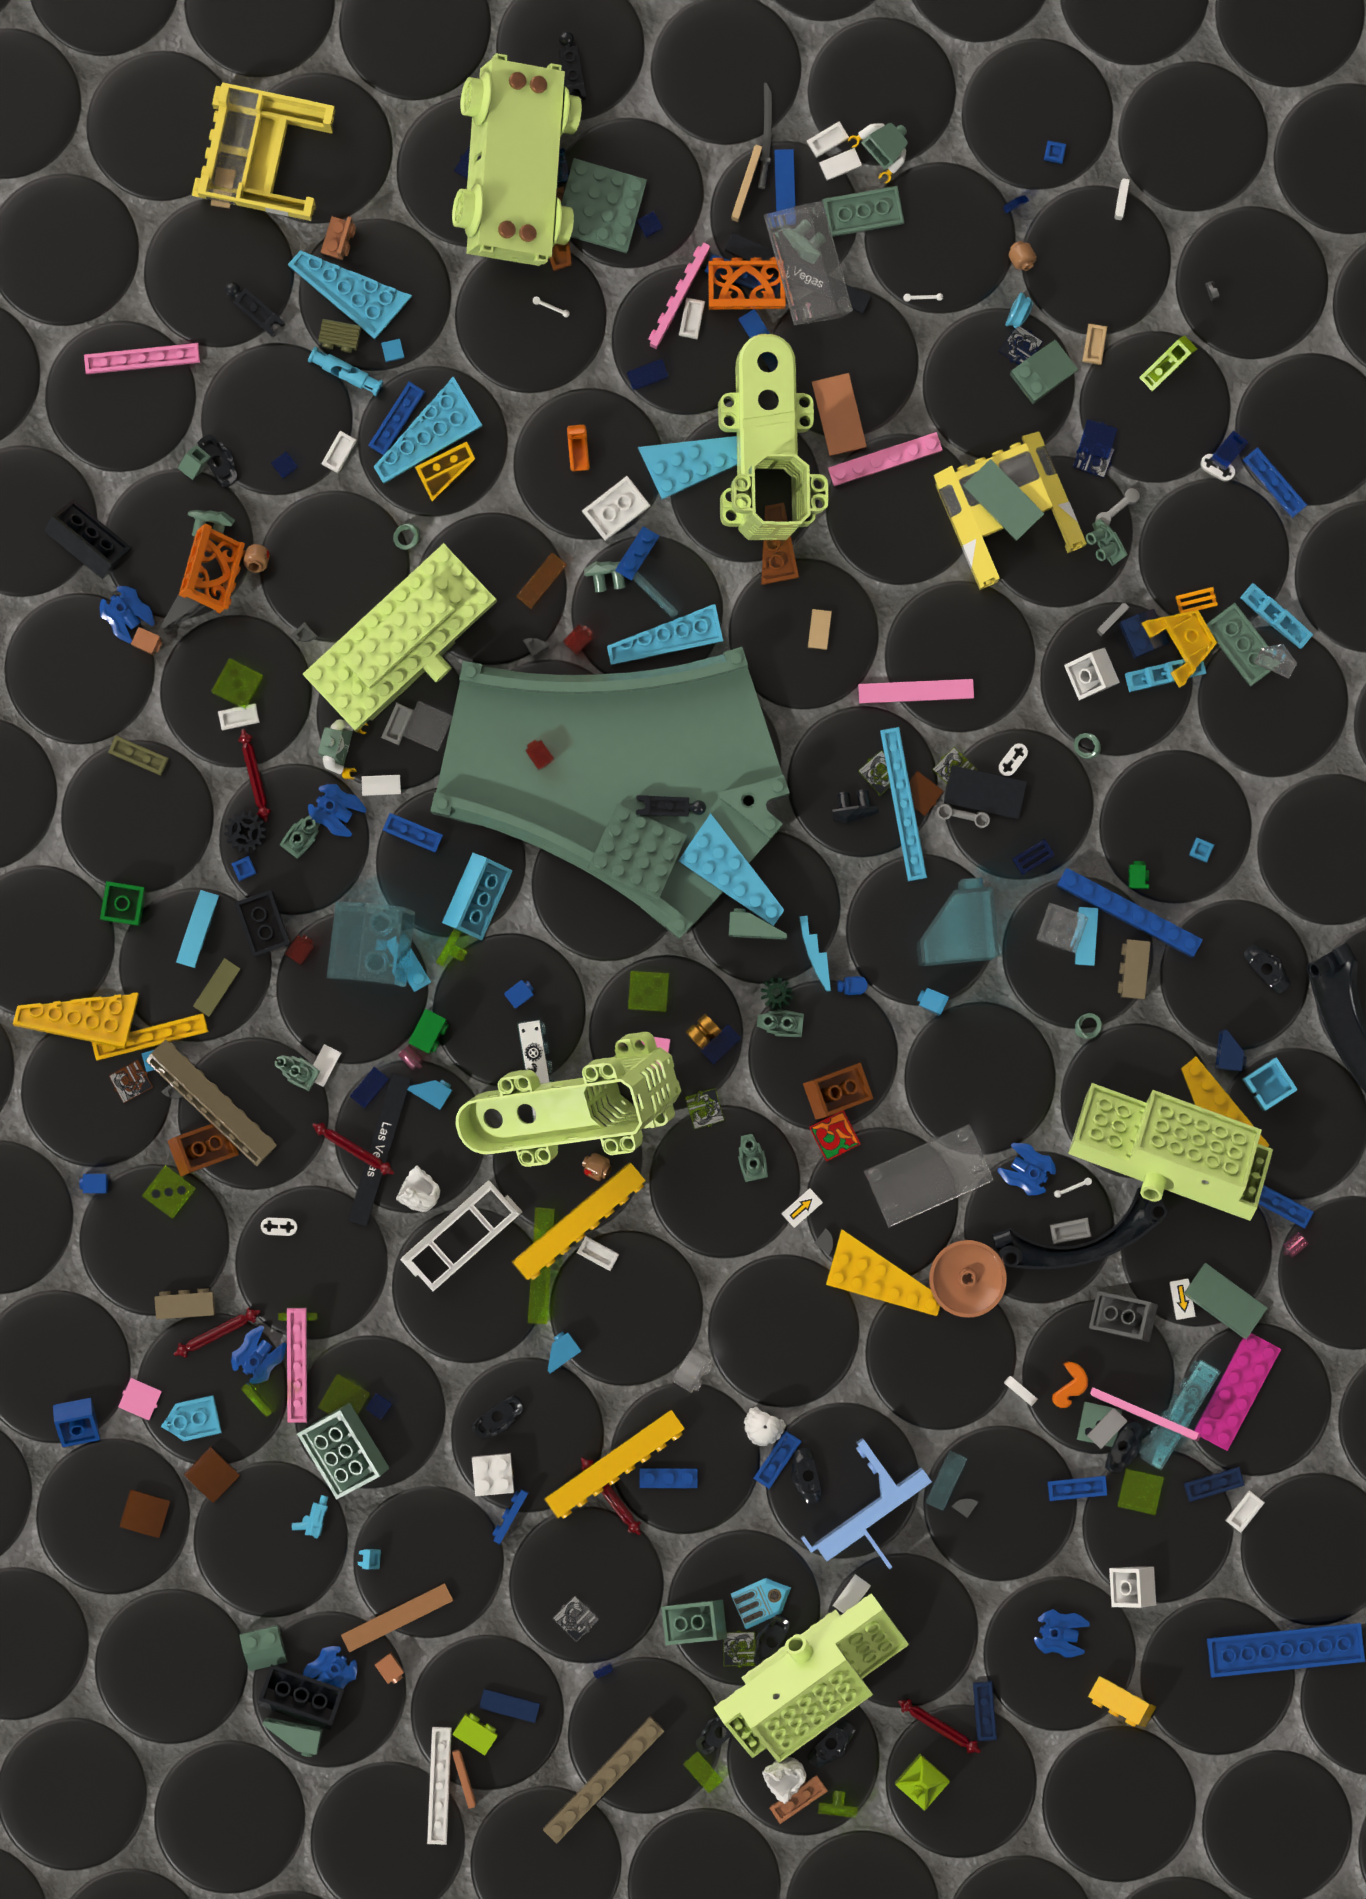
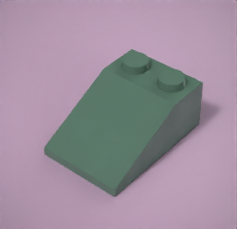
(1043, 371)
(750, 926)
(694, 1622)
(298, 1736)

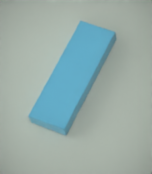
(1086, 950)

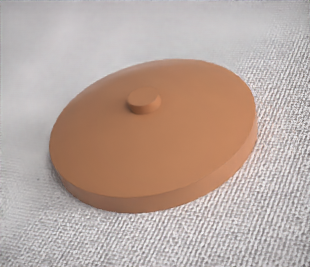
(967, 1278)

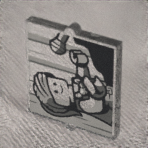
(575, 1618)

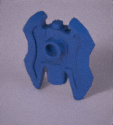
(123, 612)
(333, 808)
(1030, 1171)
(255, 1357)
(1058, 1633)
(332, 1668)

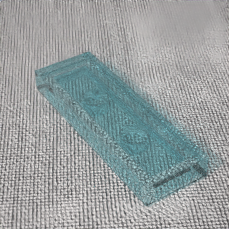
(655, 595)
(946, 1480)

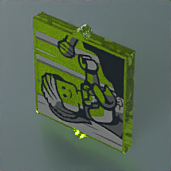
(953, 758)
(876, 773)
(704, 1108)
(739, 1649)

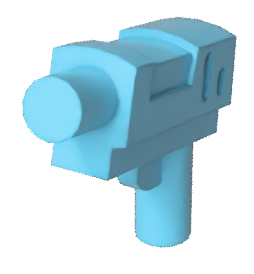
(314, 1523)

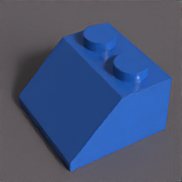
(76, 1422)

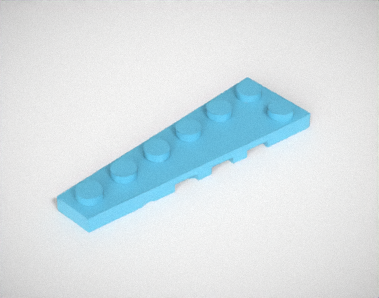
(683, 633)

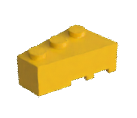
(444, 468)
(1121, 1702)

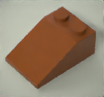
(838, 1091)
(200, 1149)

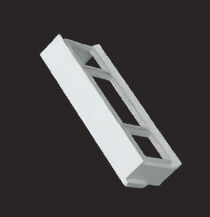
(447, 1222)

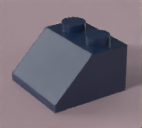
(1137, 637)
(1229, 1053)

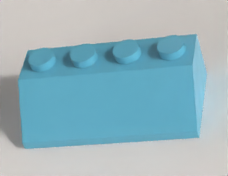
(477, 896)

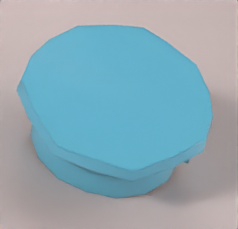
(1020, 311)

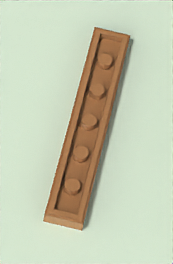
(397, 1617)

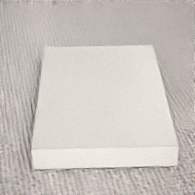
(616, 508)

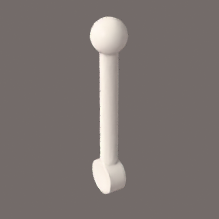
(907, 297)
(536, 300)
(1087, 1181)

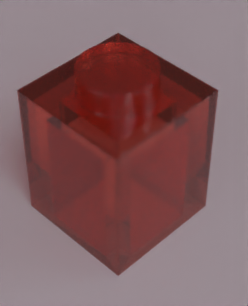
(578, 639)
(539, 754)
(300, 949)

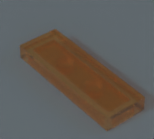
(541, 580)

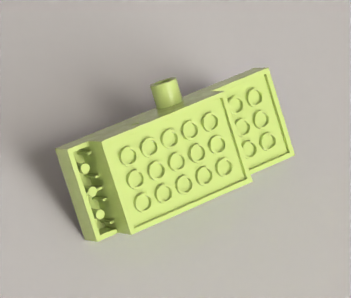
(401, 639)
(1174, 1149)
(811, 1680)

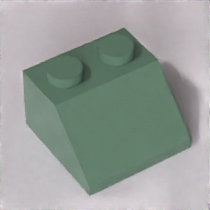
(263, 1647)

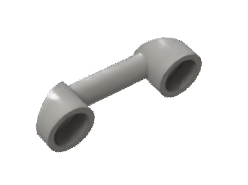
(1130, 497)
(945, 811)

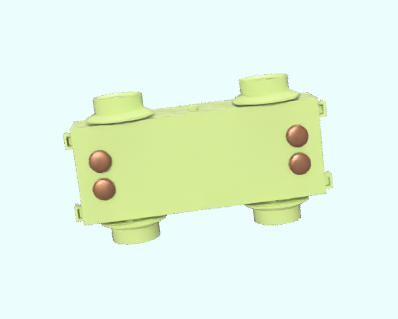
(514, 160)

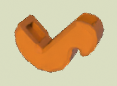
(578, 447)
(1073, 1388)

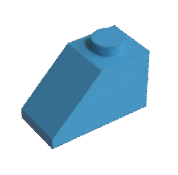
(932, 1001)
(432, 1092)
(562, 1350)

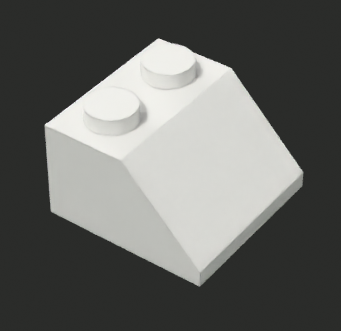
(1091, 673)
(1132, 1587)

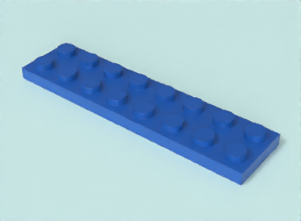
(1285, 1650)

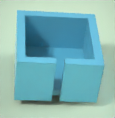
(1270, 1084)

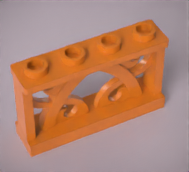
(727, 302)
(192, 581)

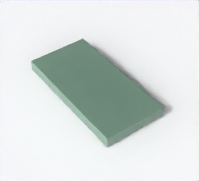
(864, 211)
(1003, 499)
(1239, 642)
(1225, 1301)

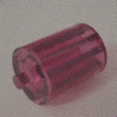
(411, 1057)
(1295, 1245)

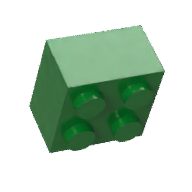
(123, 903)
(428, 1032)

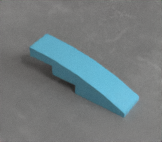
(1276, 616)
(1157, 675)
(197, 929)
(818, 960)

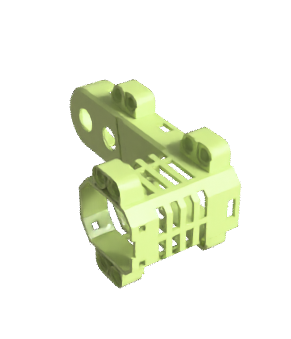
(768, 440)
(565, 1110)

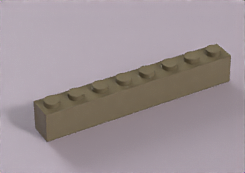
(211, 1102)
(603, 1779)

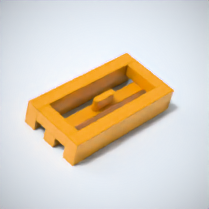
(1212, 597)

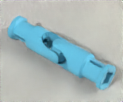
(349, 373)

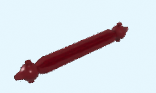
(254, 775)
(352, 1148)
(216, 1332)
(616, 1503)
(939, 1726)

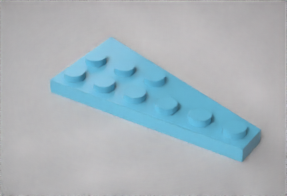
(357, 296)
(437, 427)
(688, 463)
(722, 865)

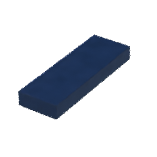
(1214, 1484)
(509, 1705)
(984, 1711)

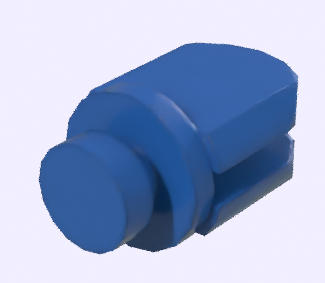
(852, 985)

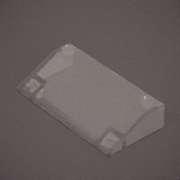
(808, 263)
(928, 1175)

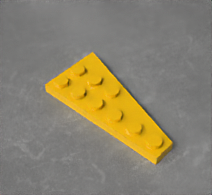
(88, 1019)
(1210, 1095)
(869, 1274)

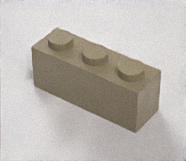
(1134, 969)
(184, 1304)

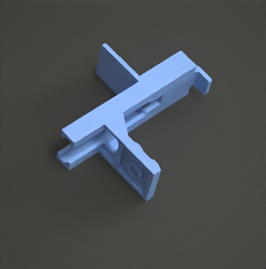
(890, 1498)

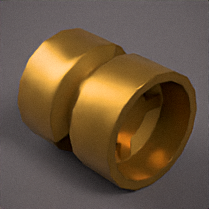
(703, 1031)

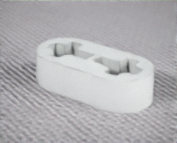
(1215, 471)
(1009, 756)
(277, 1231)
(1020, 1390)

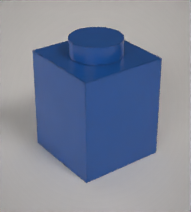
(519, 993)
(94, 1183)

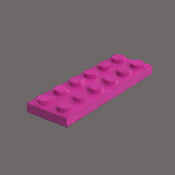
(1236, 1391)

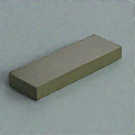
(138, 755)
(216, 987)

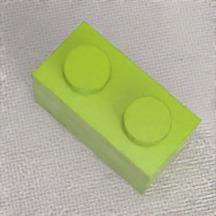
(475, 1733)

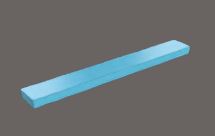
(903, 804)

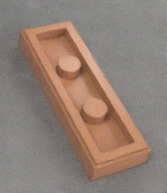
(463, 1775)
(806, 1794)

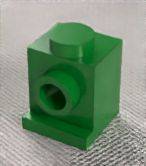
(1138, 876)

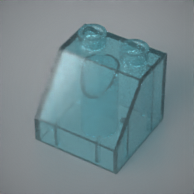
(962, 927)
(371, 943)

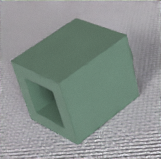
(194, 462)

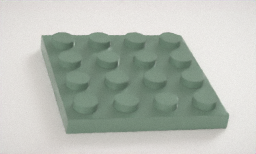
(603, 204)
(637, 853)

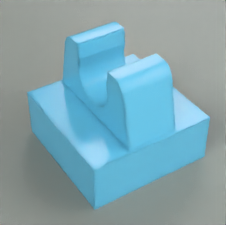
(371, 1558)

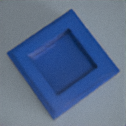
(1055, 152)
(244, 868)

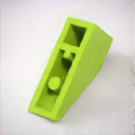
(1168, 362)

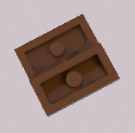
(211, 1474)
(144, 1513)

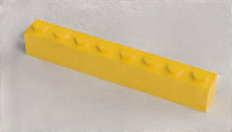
(578, 1221)
(613, 1464)

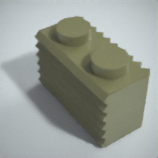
(339, 335)

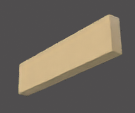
(746, 183)

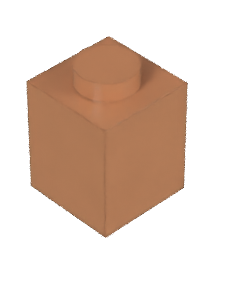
(147, 641)
(390, 1669)

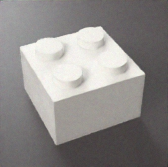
(493, 1474)

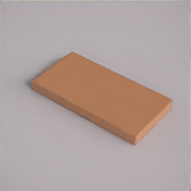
(839, 414)

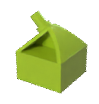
(922, 1782)

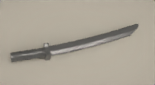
(765, 159)

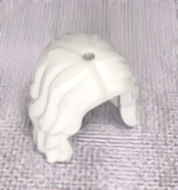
(419, 1191)
(757, 1433)
(784, 1778)

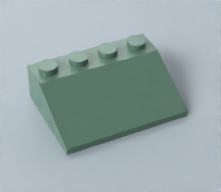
(343, 1451)

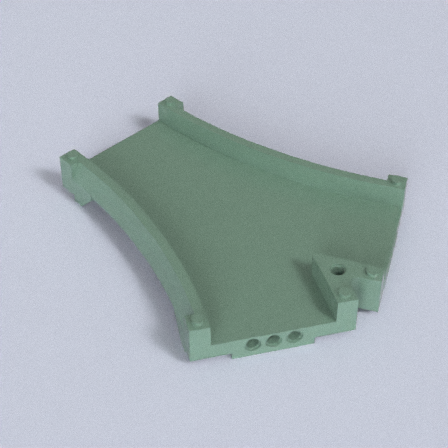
(613, 738)

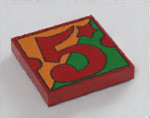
(834, 1135)

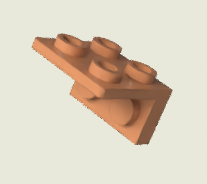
(337, 237)

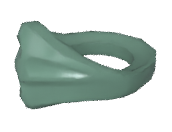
(412, 527)
(1097, 750)
(1078, 1031)

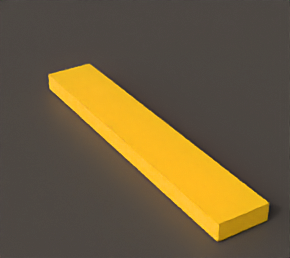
(154, 1036)

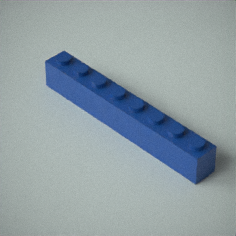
(1129, 912)

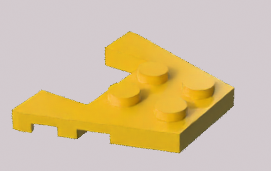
(1190, 637)

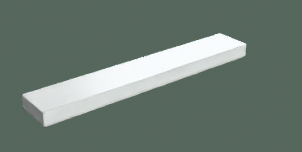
(439, 1785)

